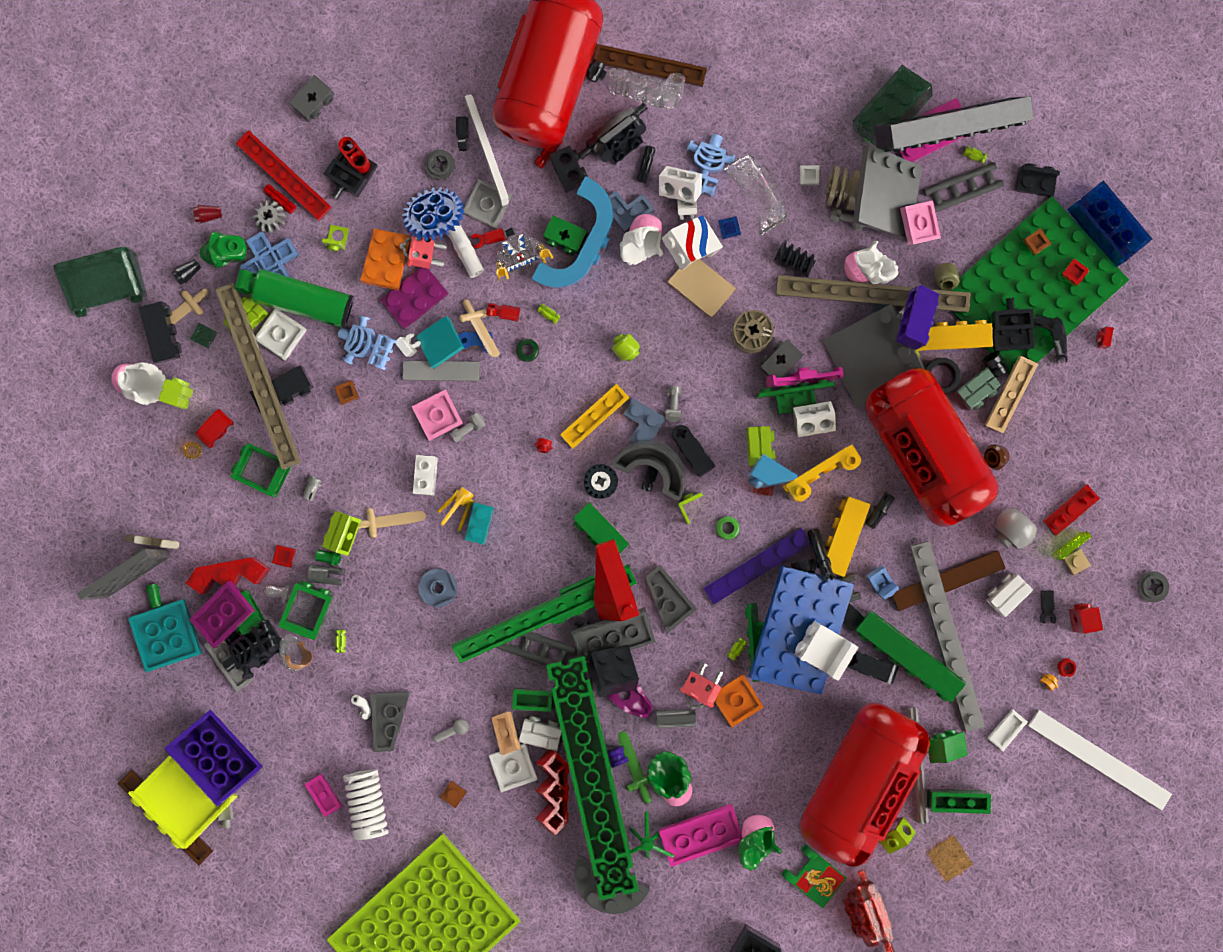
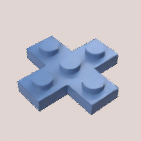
(269, 257)

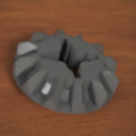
(431, 162)
(1160, 592)

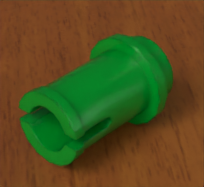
(328, 557)
(154, 595)

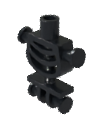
(249, 656)

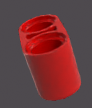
(354, 154)
(214, 428)

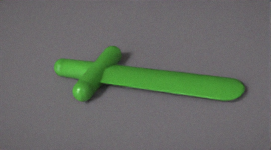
(640, 782)

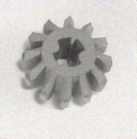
(270, 223)

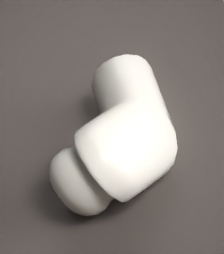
(364, 705)

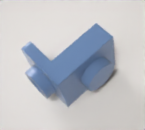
(882, 582)

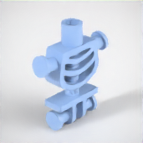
(712, 151)
(361, 342)

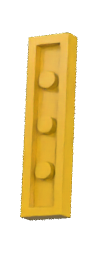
(594, 416)

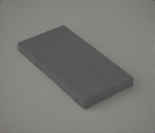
(610, 634)

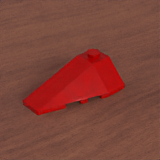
(612, 589)

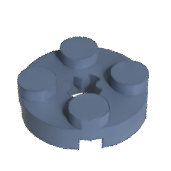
(443, 578)

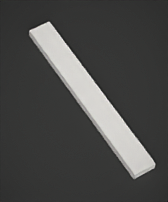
(1100, 760)

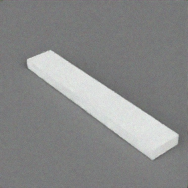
(486, 149)

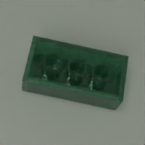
(897, 100)

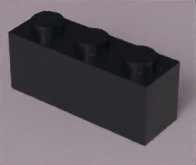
(160, 332)
(290, 385)

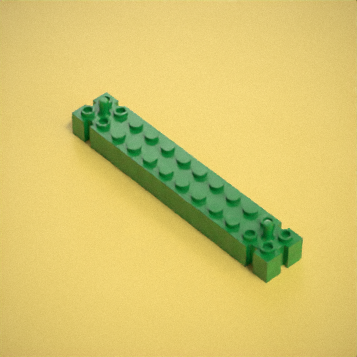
(592, 778)

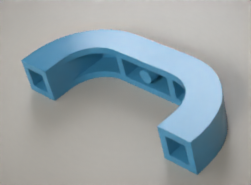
(596, 240)

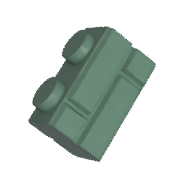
(977, 389)

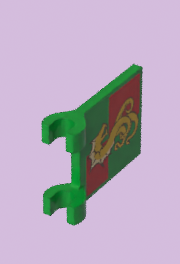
(816, 878)

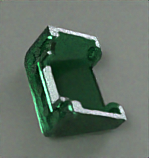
(100, 279)

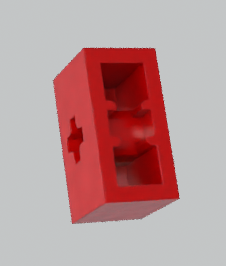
(1085, 618)

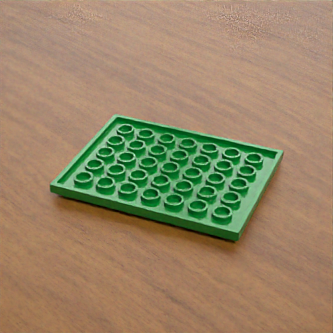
(1037, 280)

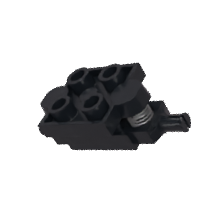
(617, 136)

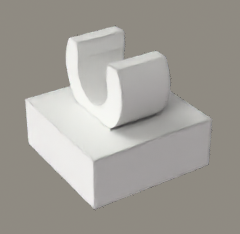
(686, 209)
(406, 346)

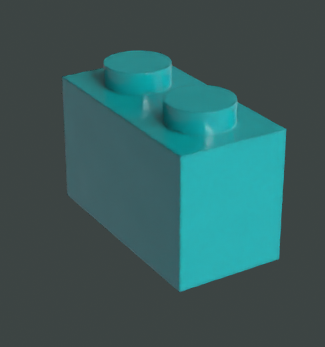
(479, 523)

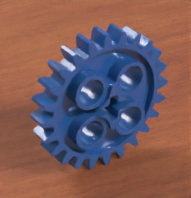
(433, 214)

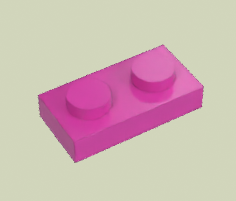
(323, 795)

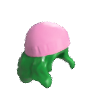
(670, 778)
(756, 841)

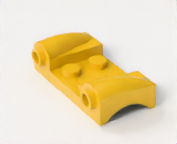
(799, 489)

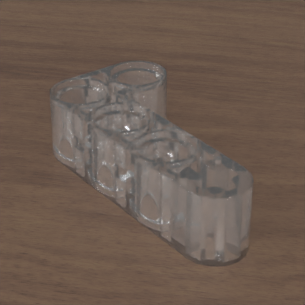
(647, 89)

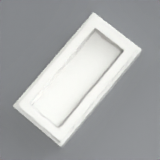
(1007, 730)

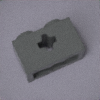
(312, 89)
(788, 352)

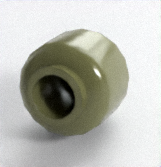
(946, 276)

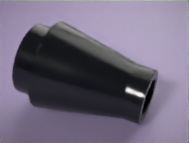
(186, 271)

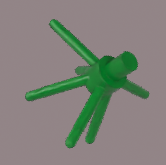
(647, 842)

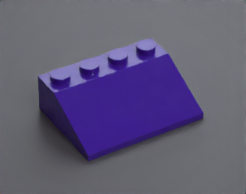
(213, 758)

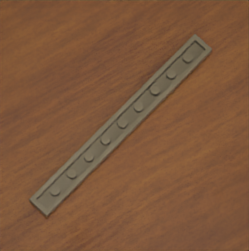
(864, 293)
(258, 376)

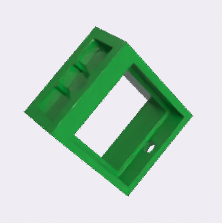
(238, 469)
(298, 628)

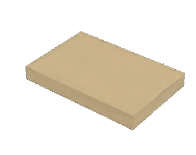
(702, 287)

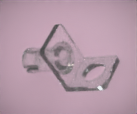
(284, 593)

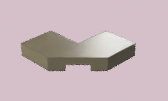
(151, 541)

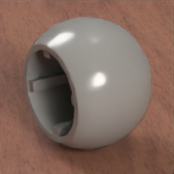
(1014, 529)

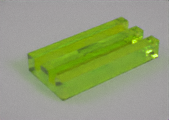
(1072, 545)

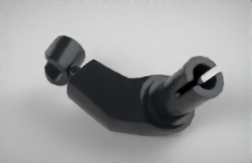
(1057, 332)

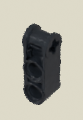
(693, 451)
(874, 667)

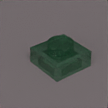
(203, 335)

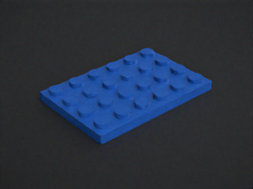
(795, 604)

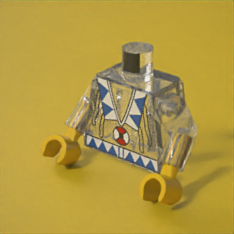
(519, 254)

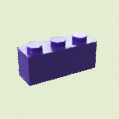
(917, 317)

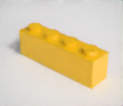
(959, 336)
(846, 533)

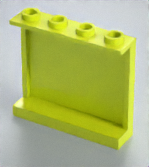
(176, 803)

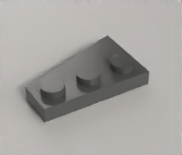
(669, 598)
(387, 717)

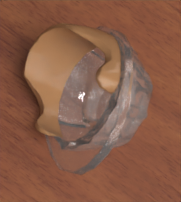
(293, 653)

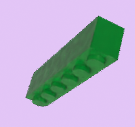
(911, 656)

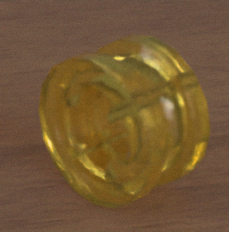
(195, 445)

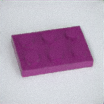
(414, 297)
(222, 614)

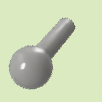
(460, 727)

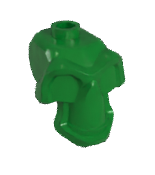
(223, 249)

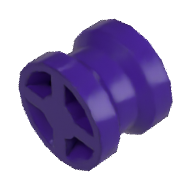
(617, 756)

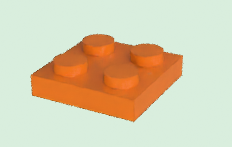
(738, 700)

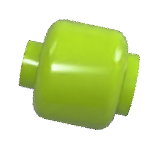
(625, 347)

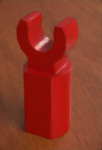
(489, 237)
(504, 311)

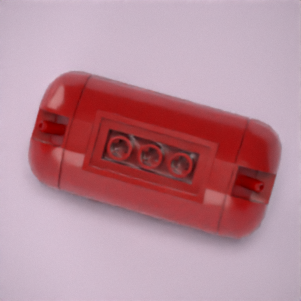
(546, 70)
(931, 447)
(865, 785)

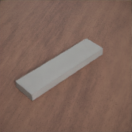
(444, 372)

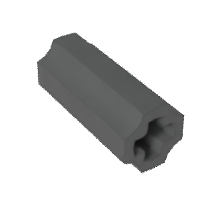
(676, 718)

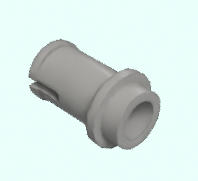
(311, 488)

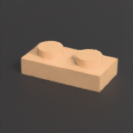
(506, 733)

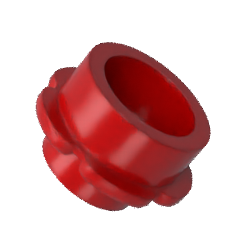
(543, 445)
(1071, 667)

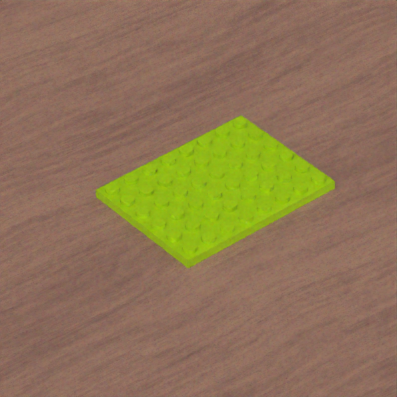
(430, 907)

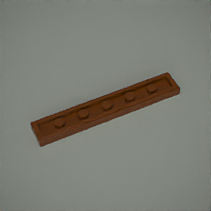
(649, 64)
(951, 579)
(198, 849)

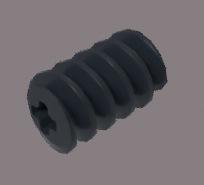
(795, 258)

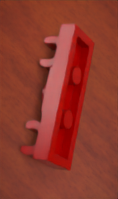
(1071, 509)

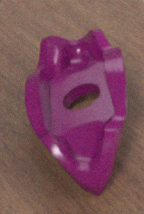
(636, 705)

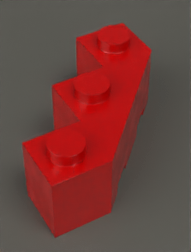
(205, 576)
(554, 791)

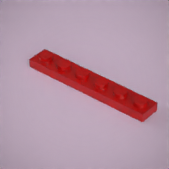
(283, 175)

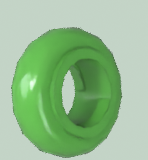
(733, 534)

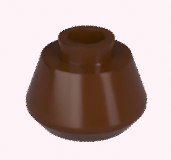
(996, 456)

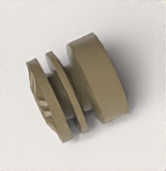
(842, 188)
(741, 334)

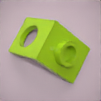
(333, 245)
(688, 498)
(897, 838)

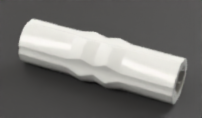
(465, 252)

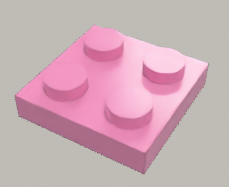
(920, 223)
(437, 415)

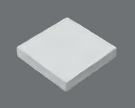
(280, 334)
(513, 768)

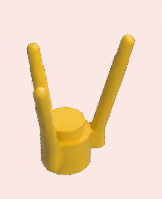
(462, 498)

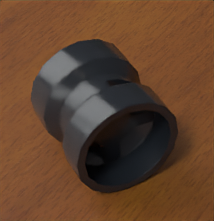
(995, 364)

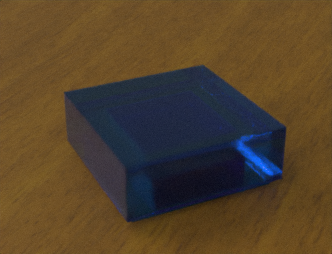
(729, 228)

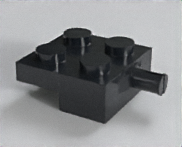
(346, 177)
(1012, 328)

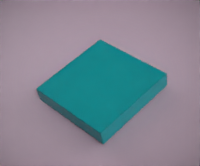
(440, 342)

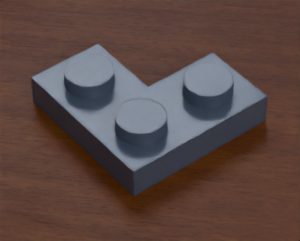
(624, 213)
(648, 421)

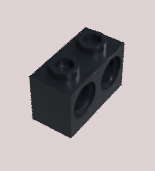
(564, 170)

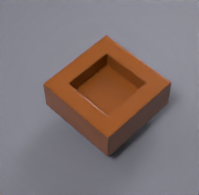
(1037, 242)
(347, 392)
(453, 794)

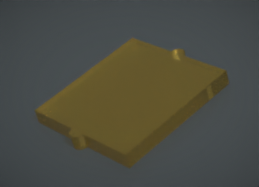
(950, 858)

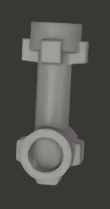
(837, 215)
(673, 414)
(476, 422)

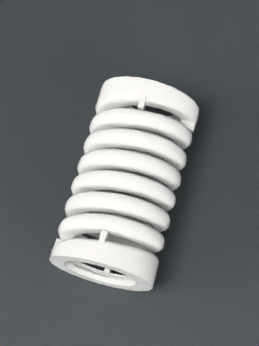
(373, 801)

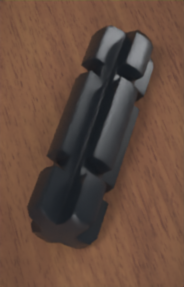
(646, 164)
(650, 478)

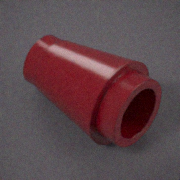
(206, 213)

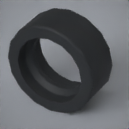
(956, 374)

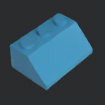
(769, 473)

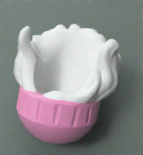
(641, 240)
(870, 266)
(139, 382)

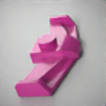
(803, 376)

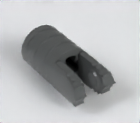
(321, 574)

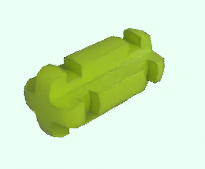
(975, 154)
(548, 313)
(340, 641)
(737, 648)

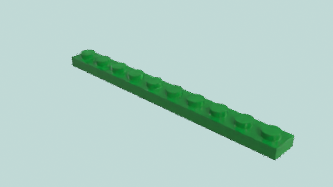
(529, 620)

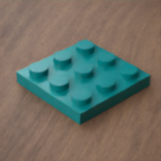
(165, 635)

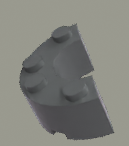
(658, 456)
(588, 890)

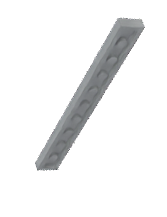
(946, 632)

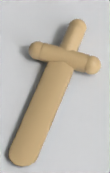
(190, 304)
(475, 318)
(389, 520)

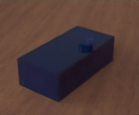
(1109, 224)

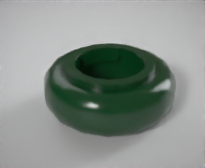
(529, 358)

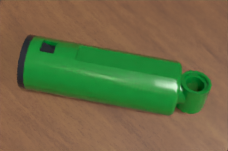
(296, 296)

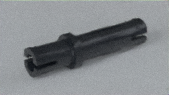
(822, 560)

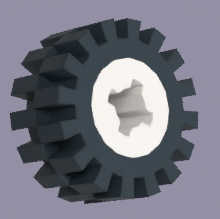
(600, 481)

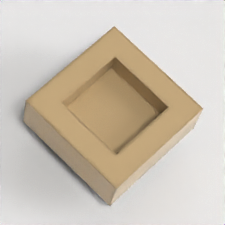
(1076, 562)

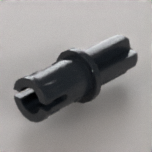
(880, 510)

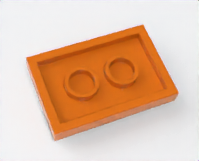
(385, 260)

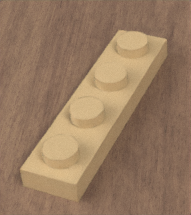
(1011, 394)

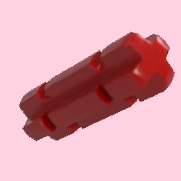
(541, 160)
(282, 201)

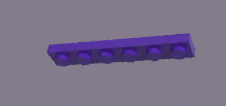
(757, 566)

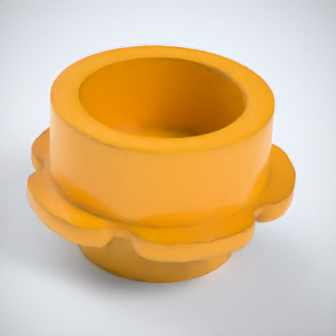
(1049, 680)

